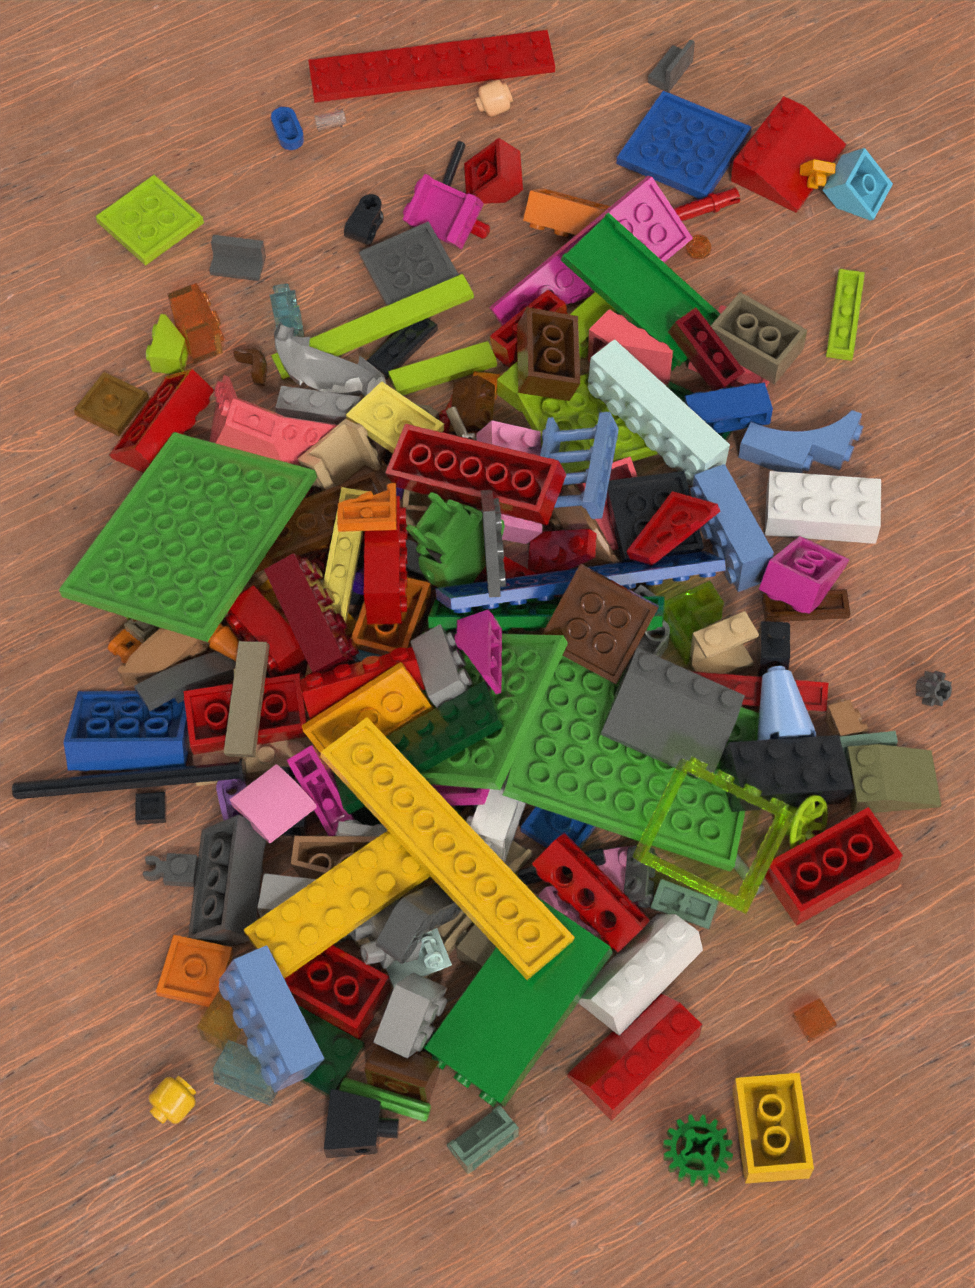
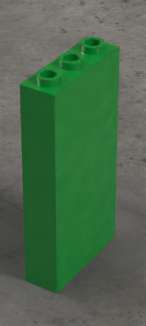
(509, 1021)

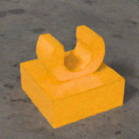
(817, 172)

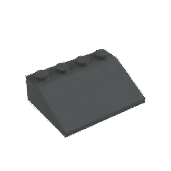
(671, 712)

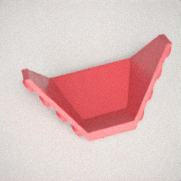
(261, 431)

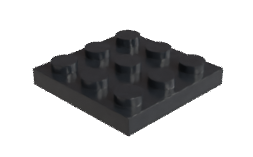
(635, 502)

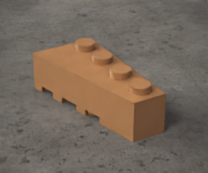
(318, 854)

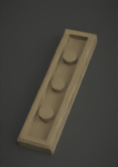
(246, 699)

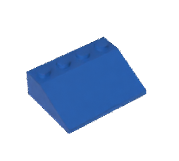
(121, 734)

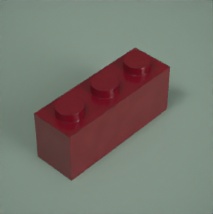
(706, 350)

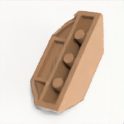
(578, 518)
(158, 654)

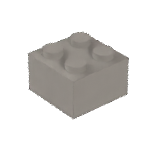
(411, 1015)

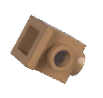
(844, 719)

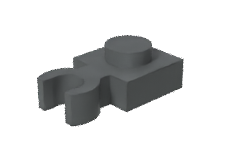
(176, 870)

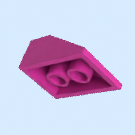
(802, 574)

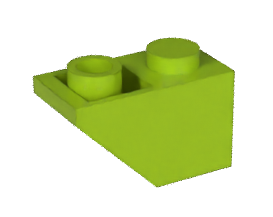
(168, 349)

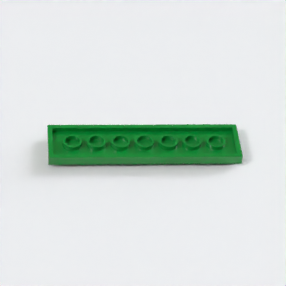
(528, 616)

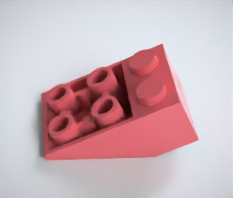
(648, 351)

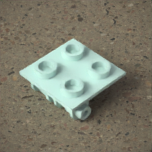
(430, 960)

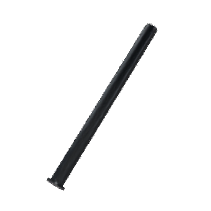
(130, 780)

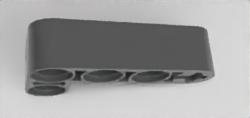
(413, 918)

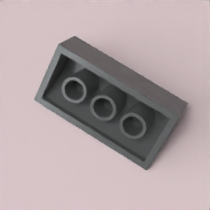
(227, 882)

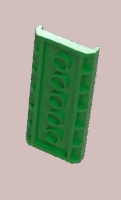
(635, 282)

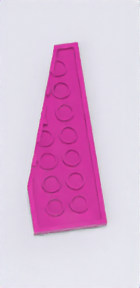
(641, 211)

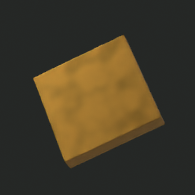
(111, 404)

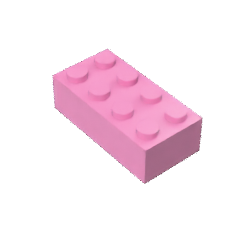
(522, 440)

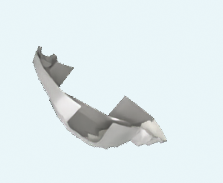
(322, 369)

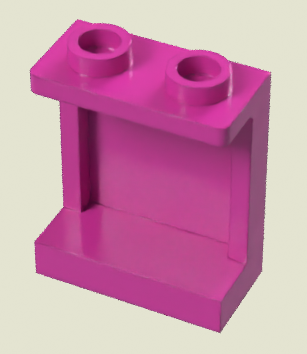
(446, 209)

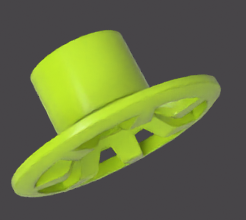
(804, 820)

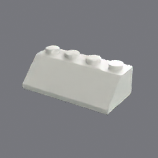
(642, 971)

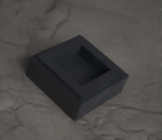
(150, 808)

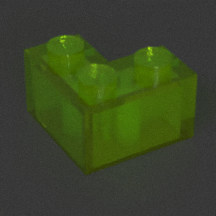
(691, 613)

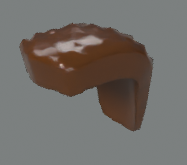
(256, 359)

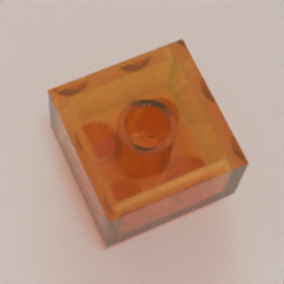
(196, 322)

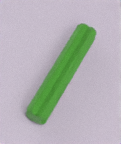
(389, 1100)

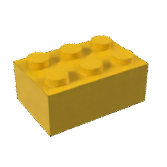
(772, 1128)

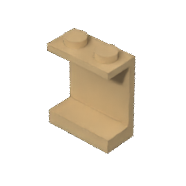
(339, 455)
(721, 646)

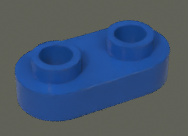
(287, 128)

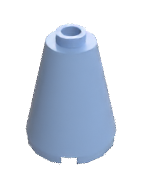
(782, 707)

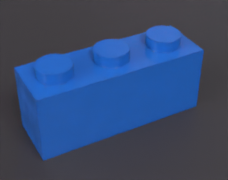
(732, 407)

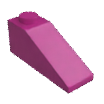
(482, 643)
(320, 784)

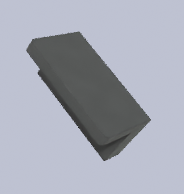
(672, 66)
(237, 257)

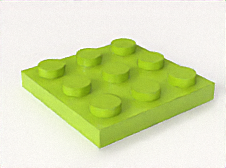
(149, 219)

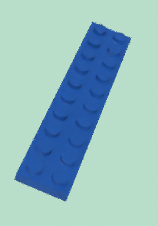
(546, 585)

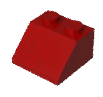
(494, 173)

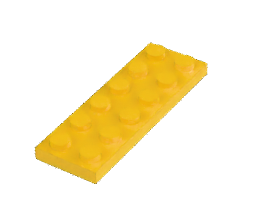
(336, 903)

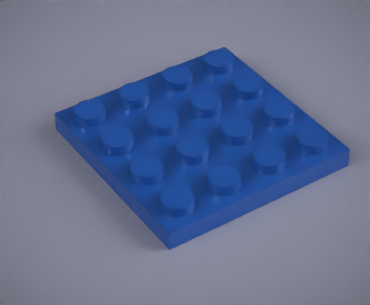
(684, 145)

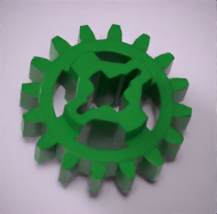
(708, 1141)

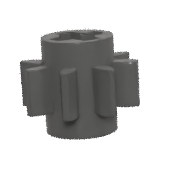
(933, 688)

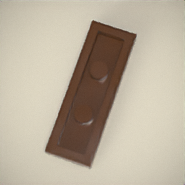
(833, 606)

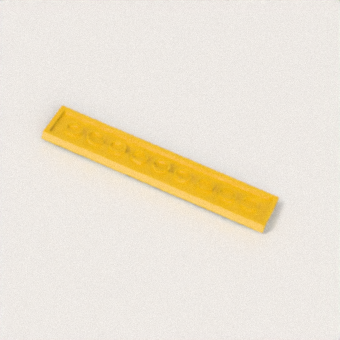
(447, 848)

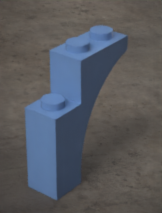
(798, 449)

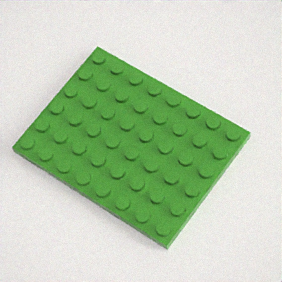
(189, 536)
(613, 787)

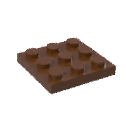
(600, 623)

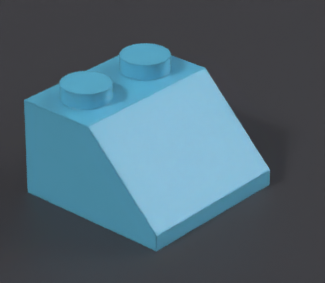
(858, 185)

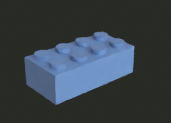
(733, 530)
(270, 1019)

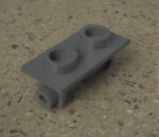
(637, 882)

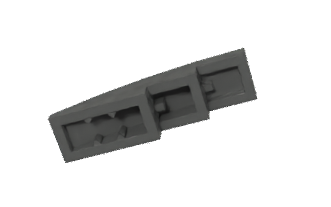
(197, 673)

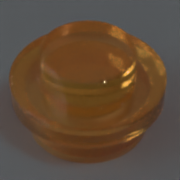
(698, 247)

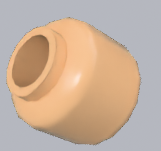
(494, 98)

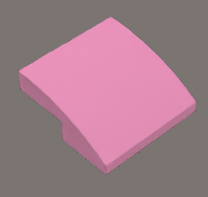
(273, 803)

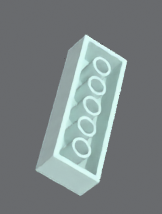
(654, 412)

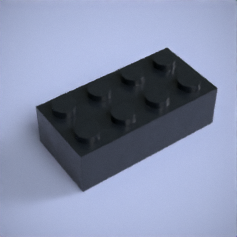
(788, 770)

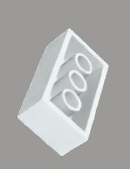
(823, 507)

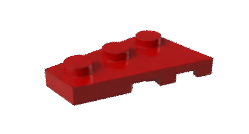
(561, 550)

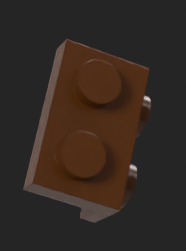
(474, 402)

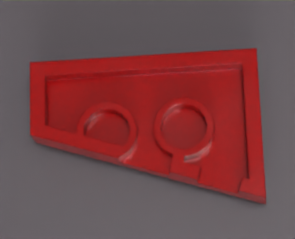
(670, 526)

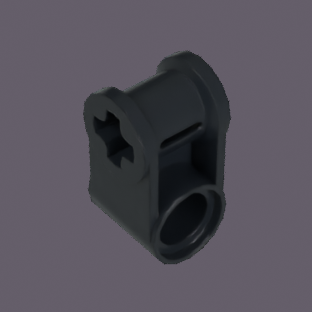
(365, 220)

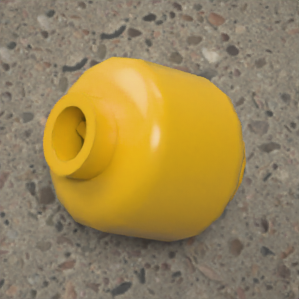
(172, 1100)

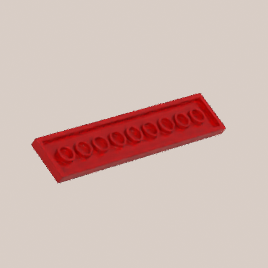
(431, 66)

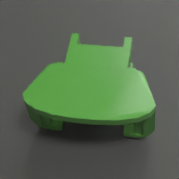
(457, 535)

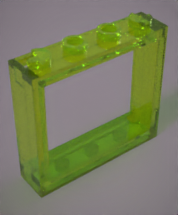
(763, 858)

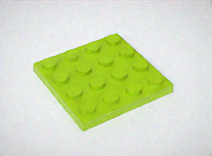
(580, 413)

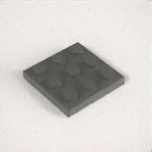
(407, 263)
(493, 543)

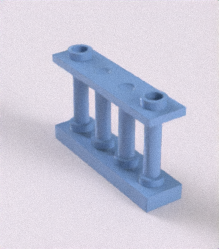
(600, 459)

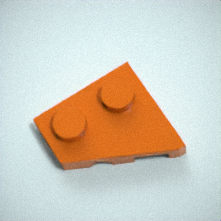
(368, 511)

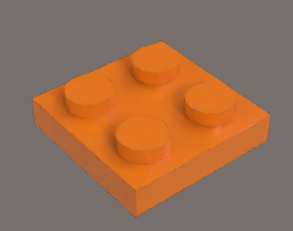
(193, 970)

